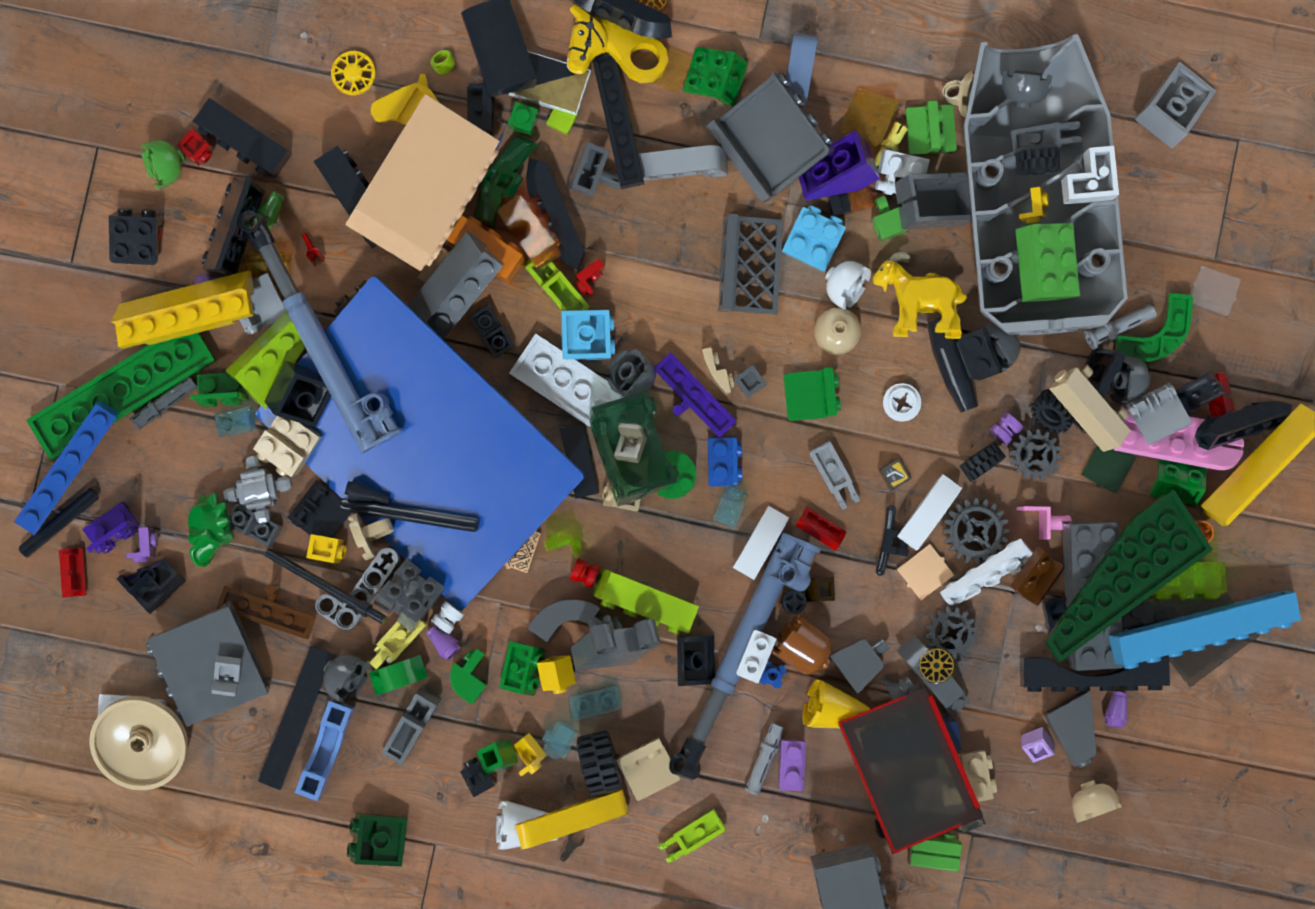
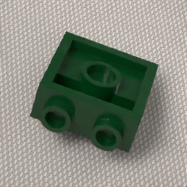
(377, 839)

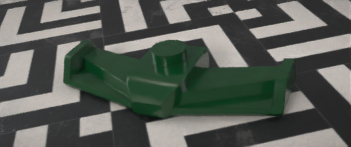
(502, 180)

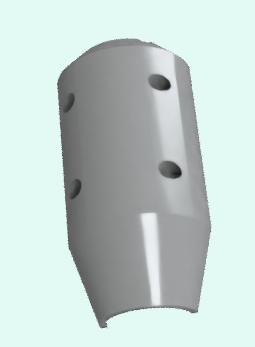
(1005, 195)

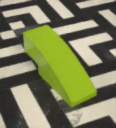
(557, 287)

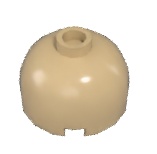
(837, 331)
(1094, 801)

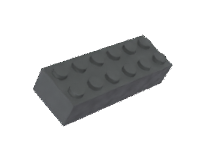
(1083, 550)

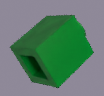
(523, 119)
(497, 756)

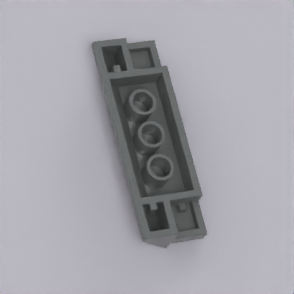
(455, 284)

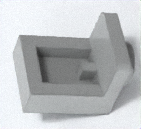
(226, 676)

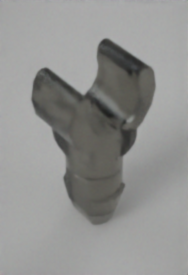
(570, 847)

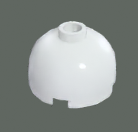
(846, 283)

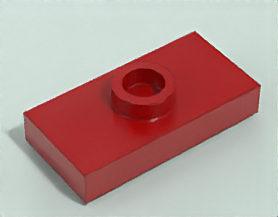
(821, 528)

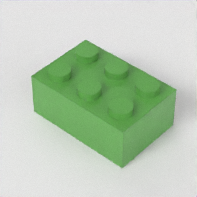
(1047, 262)

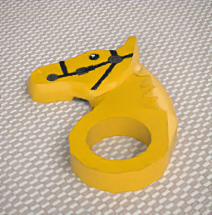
(596, 36)

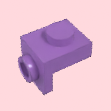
(147, 541)

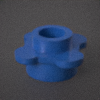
(776, 681)

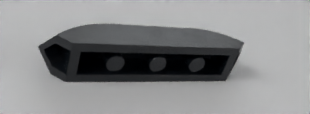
(630, 16)
(541, 184)
(1241, 424)

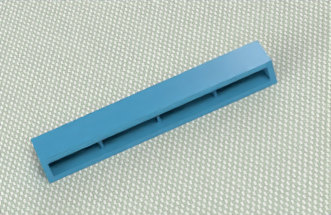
(1204, 628)

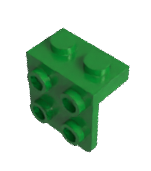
(811, 394)

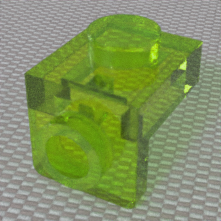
(557, 541)

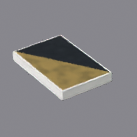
(555, 85)

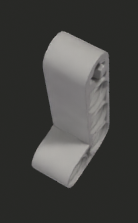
(705, 160)
(363, 585)

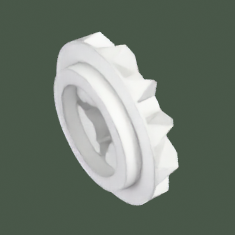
(912, 399)

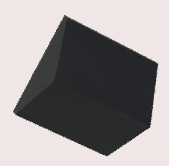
(695, 660)

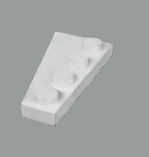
(988, 573)

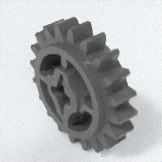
(983, 540)

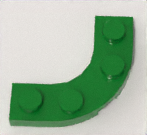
(1168, 338)

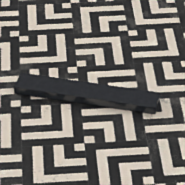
(618, 121)
(295, 718)

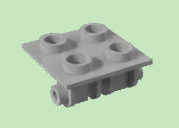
(266, 305)
(1159, 414)

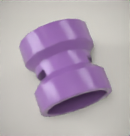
(1006, 428)

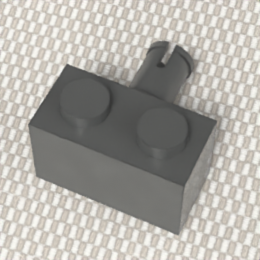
(590, 170)

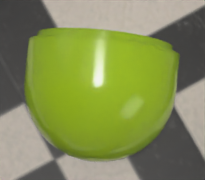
(446, 66)

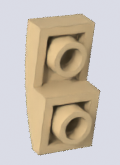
(720, 377)

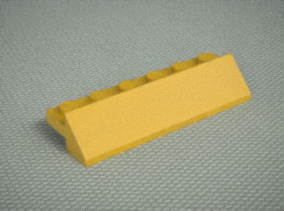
(184, 311)
(1261, 467)

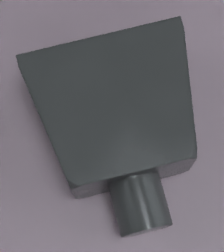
(860, 661)

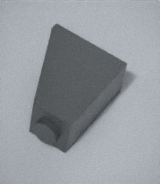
(1074, 728)

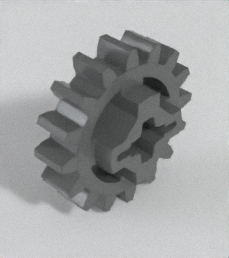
(1042, 464)
(944, 622)

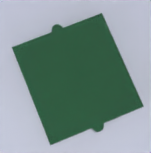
(1108, 468)

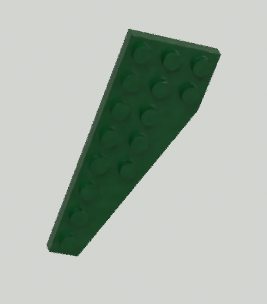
(1143, 559)

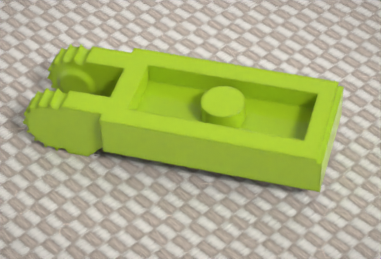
(694, 835)

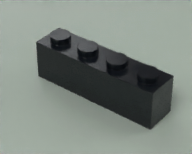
(242, 138)

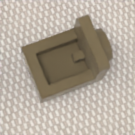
(630, 442)

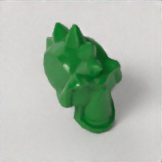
(208, 529)

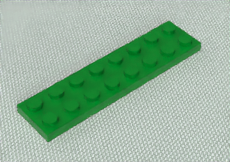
(122, 387)

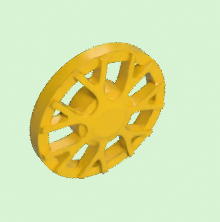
(353, 73)

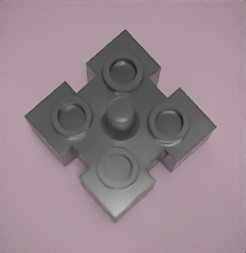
(409, 595)

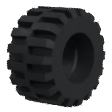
(598, 763)

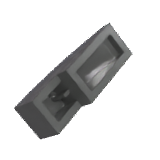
(411, 725)

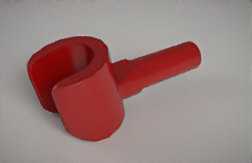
(312, 252)

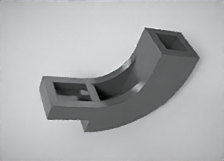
(556, 614)
(948, 693)

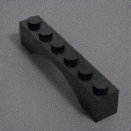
(1042, 672)

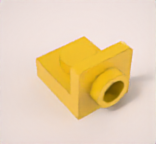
(326, 549)

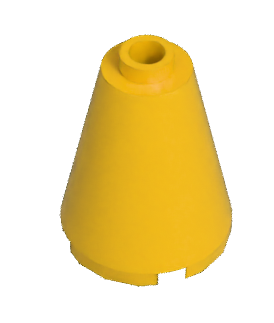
(829, 706)

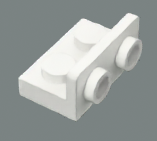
(756, 656)

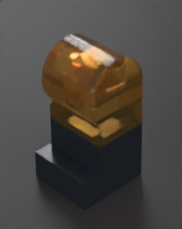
(851, 202)

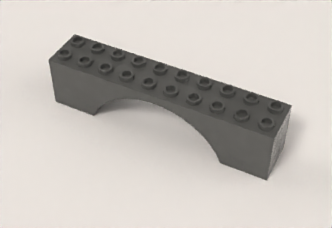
(849, 879)

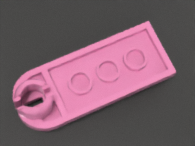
(1181, 447)

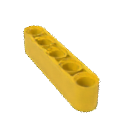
(571, 819)

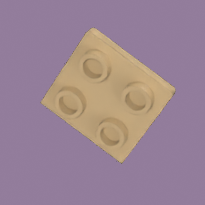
(647, 768)

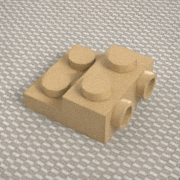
(287, 445)
(977, 770)

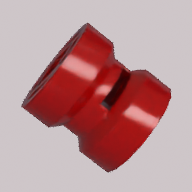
(580, 569)

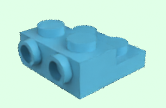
(814, 238)
(587, 335)

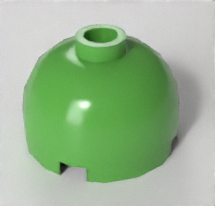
(162, 162)

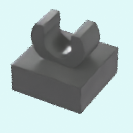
(750, 381)

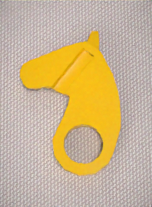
(402, 103)

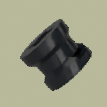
(793, 602)

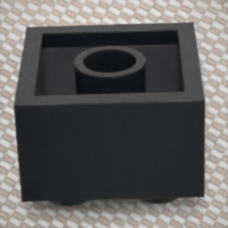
(298, 395)

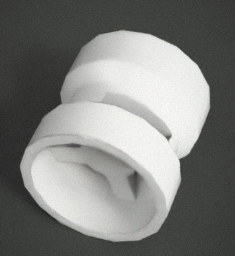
(450, 612)

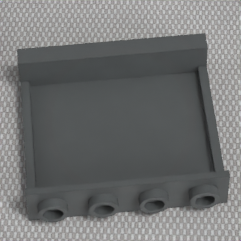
(771, 137)
(188, 660)

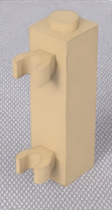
(1089, 408)

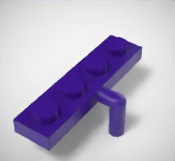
(694, 396)

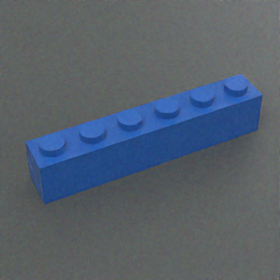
(66, 467)

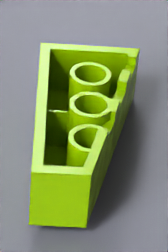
(263, 360)
(644, 600)

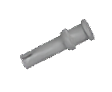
(1112, 329)

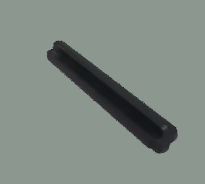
(58, 522)

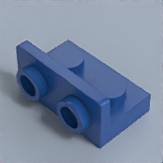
(722, 462)

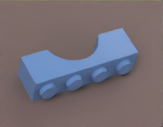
(326, 750)

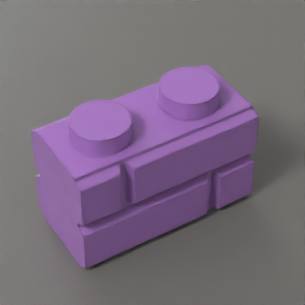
(792, 764)

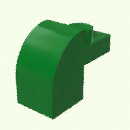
(398, 675)
(463, 680)

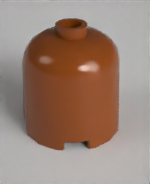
(803, 646)

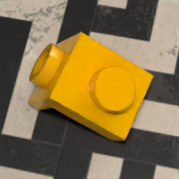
(1040, 202)
(529, 753)

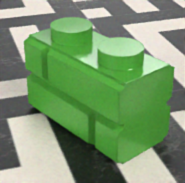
(937, 853)

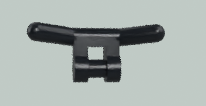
(887, 541)

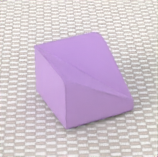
(1038, 744)

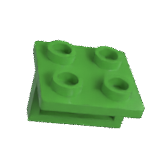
(931, 129)

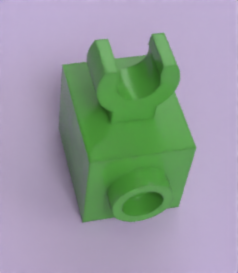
(888, 223)

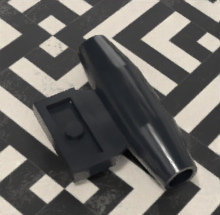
(962, 362)

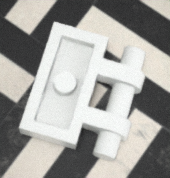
(898, 165)

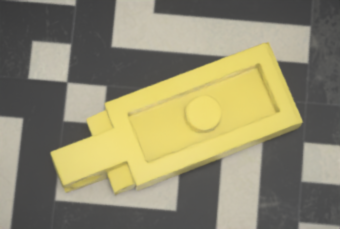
(394, 643)

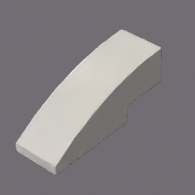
(929, 512)
(761, 542)

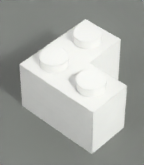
(1097, 182)

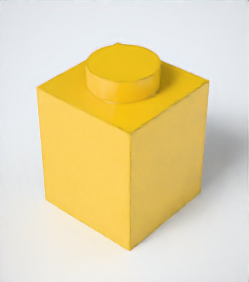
(556, 674)

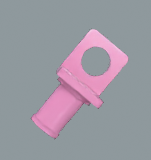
(1046, 521)

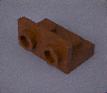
(1037, 577)

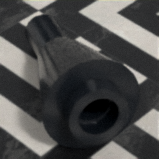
(360, 491)

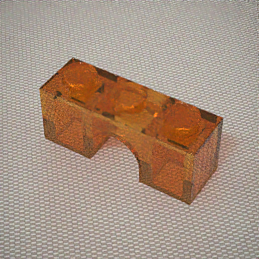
(521, 218)

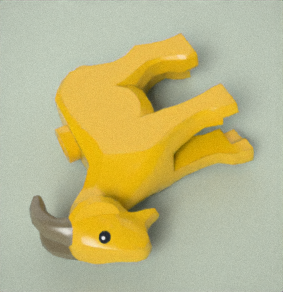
(921, 295)

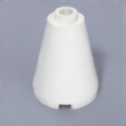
(511, 815)

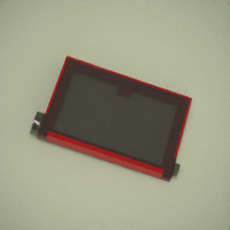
(911, 770)

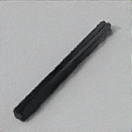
(410, 515)

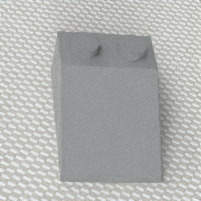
(1176, 105)

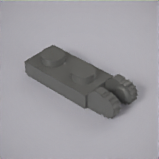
(1044, 136)

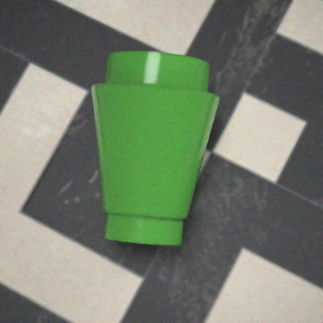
(271, 208)

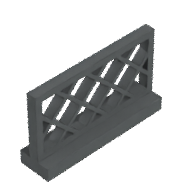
(730, 260)

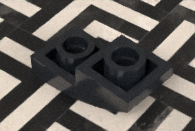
(491, 331)

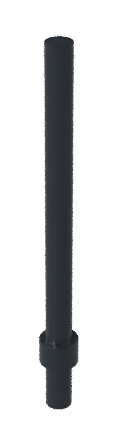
(362, 607)

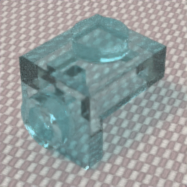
(235, 422)
(730, 506)

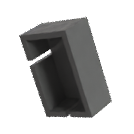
(932, 204)

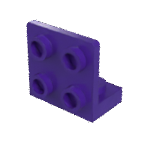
(110, 528)

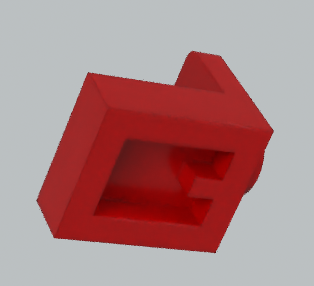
(593, 273)

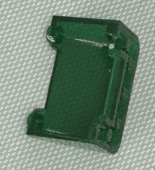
(629, 479)

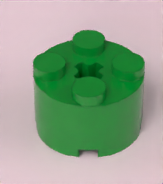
(687, 476)

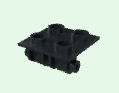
(319, 512)

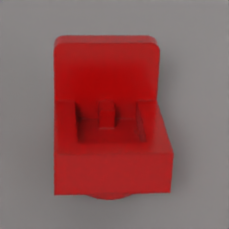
(196, 148)

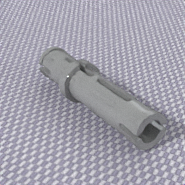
(764, 759)

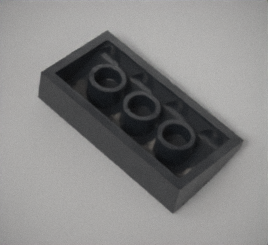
(499, 47)

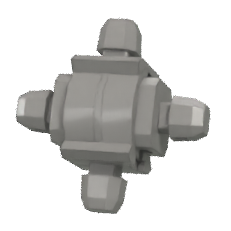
(257, 489)

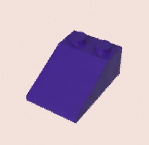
(841, 171)

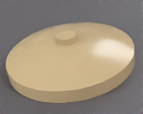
(138, 743)

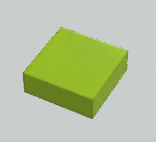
(561, 121)

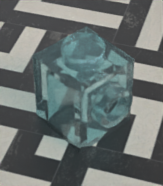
(559, 740)

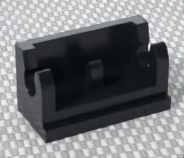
(480, 107)
(1200, 392)

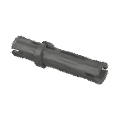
(164, 402)

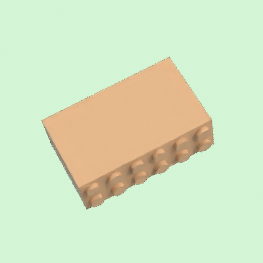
(424, 184)

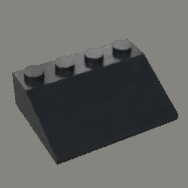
(229, 239)

